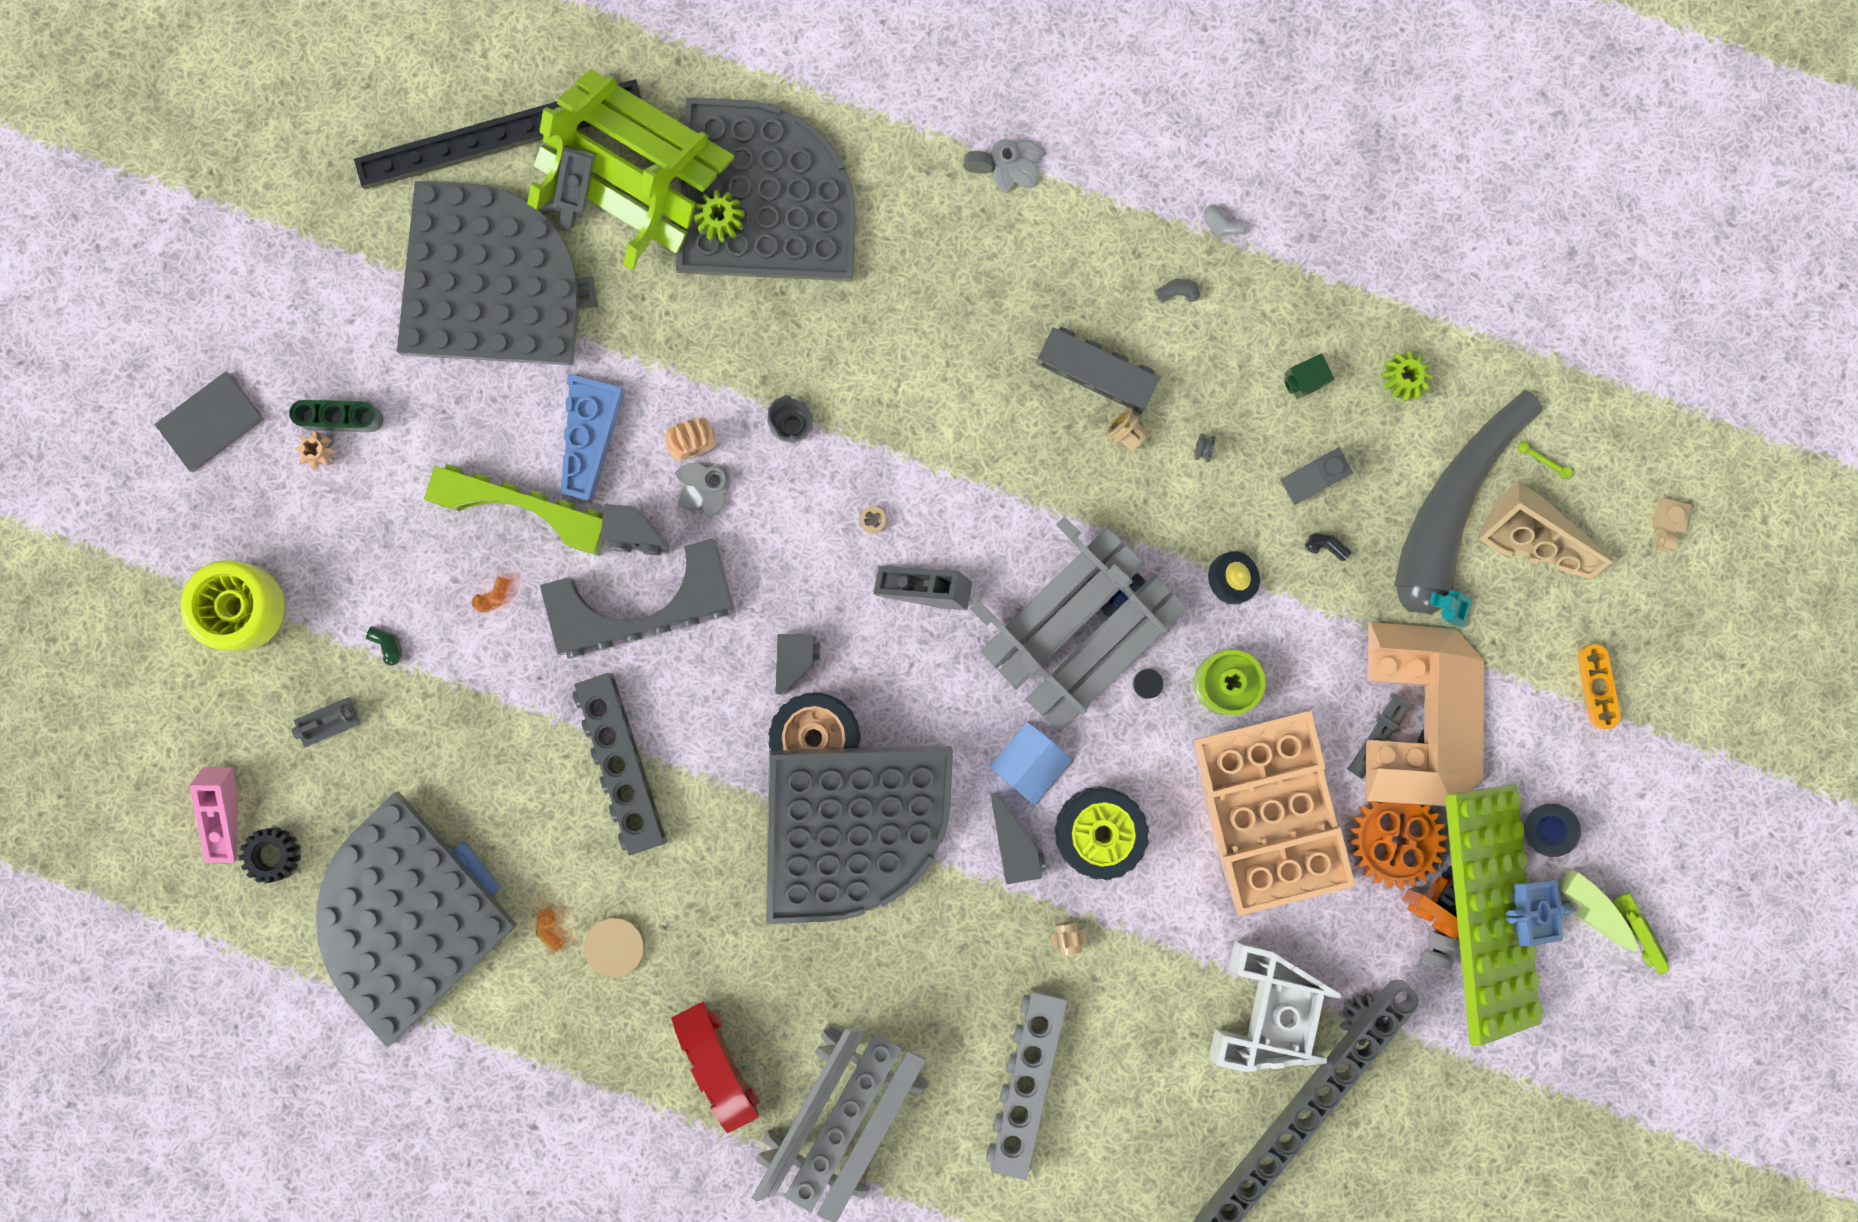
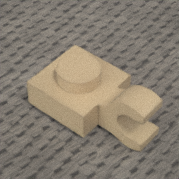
(1671, 519)

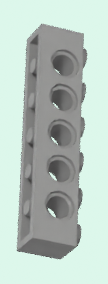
(1016, 1161)

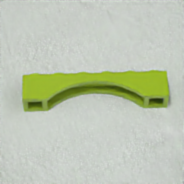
(458, 492)

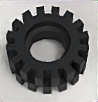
(252, 855)

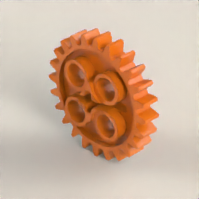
(1423, 845)

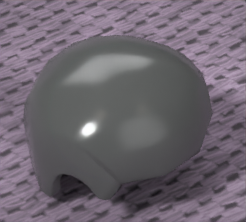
(789, 419)

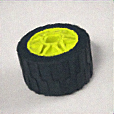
(1124, 840)

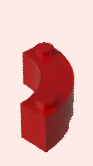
(713, 1067)

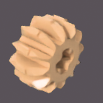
(690, 438)

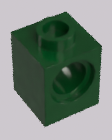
(1308, 376)

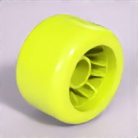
(211, 601)

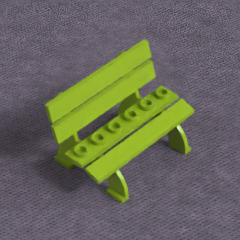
(648, 186)

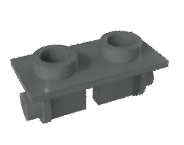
(325, 722)

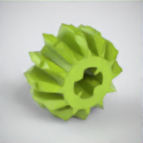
(726, 207)
(1404, 365)

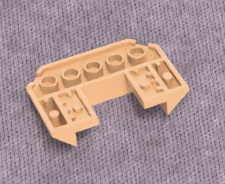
(1453, 715)

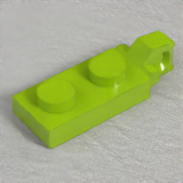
(1641, 929)

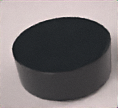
(1147, 683)

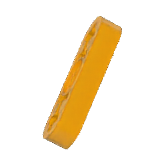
(1610, 692)

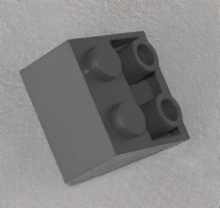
(629, 528)

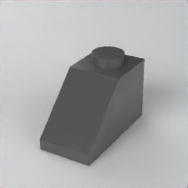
(1316, 476)
(794, 659)

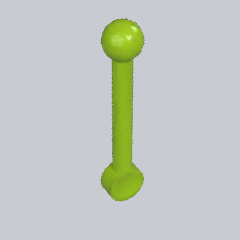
(1564, 473)

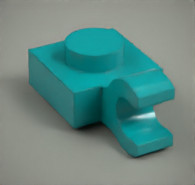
(1454, 607)

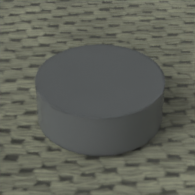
(978, 162)

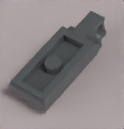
(573, 185)

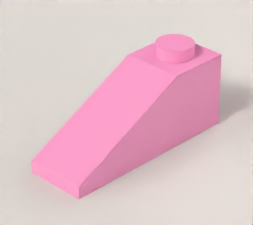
(215, 810)

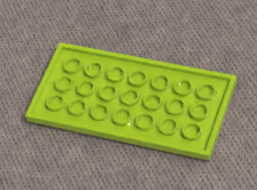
(1485, 866)

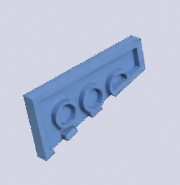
(589, 429)

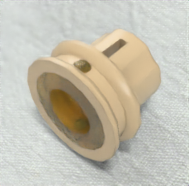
(1127, 430)

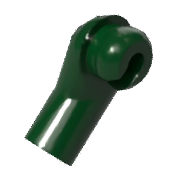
(389, 644)

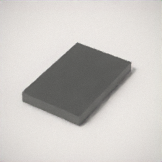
(209, 421)

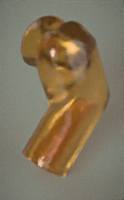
(492, 599)
(546, 930)

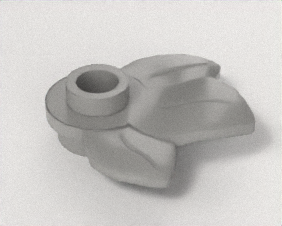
(1020, 166)
(699, 490)

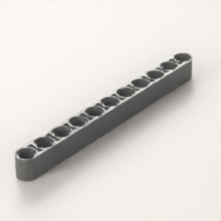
(1307, 1099)

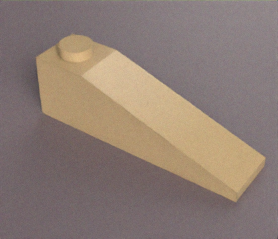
(1535, 528)

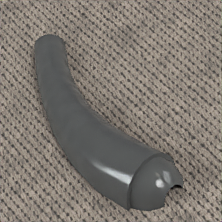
(1436, 534)

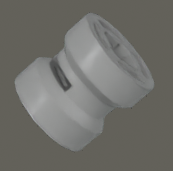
(1443, 944)

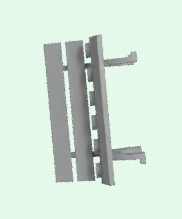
(1107, 641)
(842, 1123)

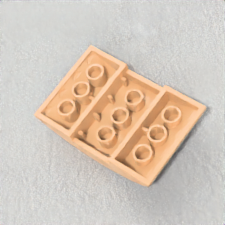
(1272, 813)

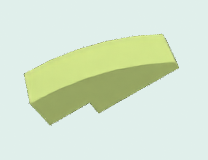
(1597, 909)

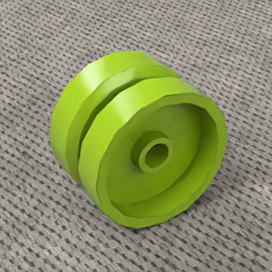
(1245, 674)

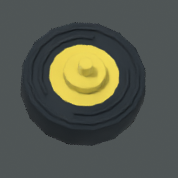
(1234, 577)

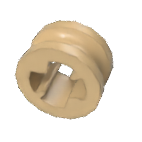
(874, 510)

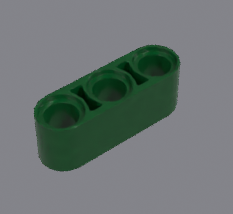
(324, 409)

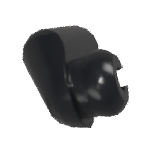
(1330, 542)

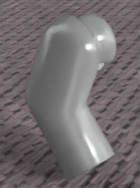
(1220, 224)

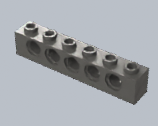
(615, 717)

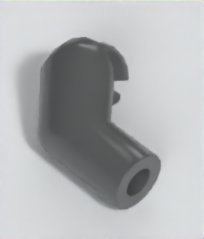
(1179, 287)

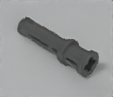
(1392, 725)

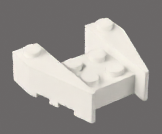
(1282, 1014)

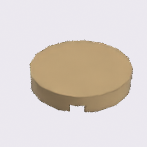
(614, 947)

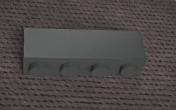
(1097, 369)

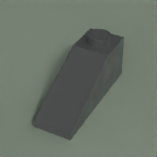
(924, 586)
(1018, 853)

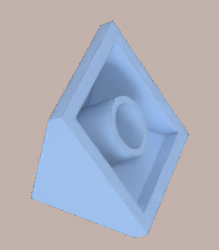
(1030, 763)

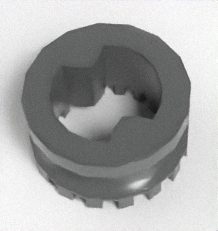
(1204, 447)

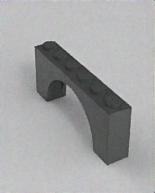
(580, 627)

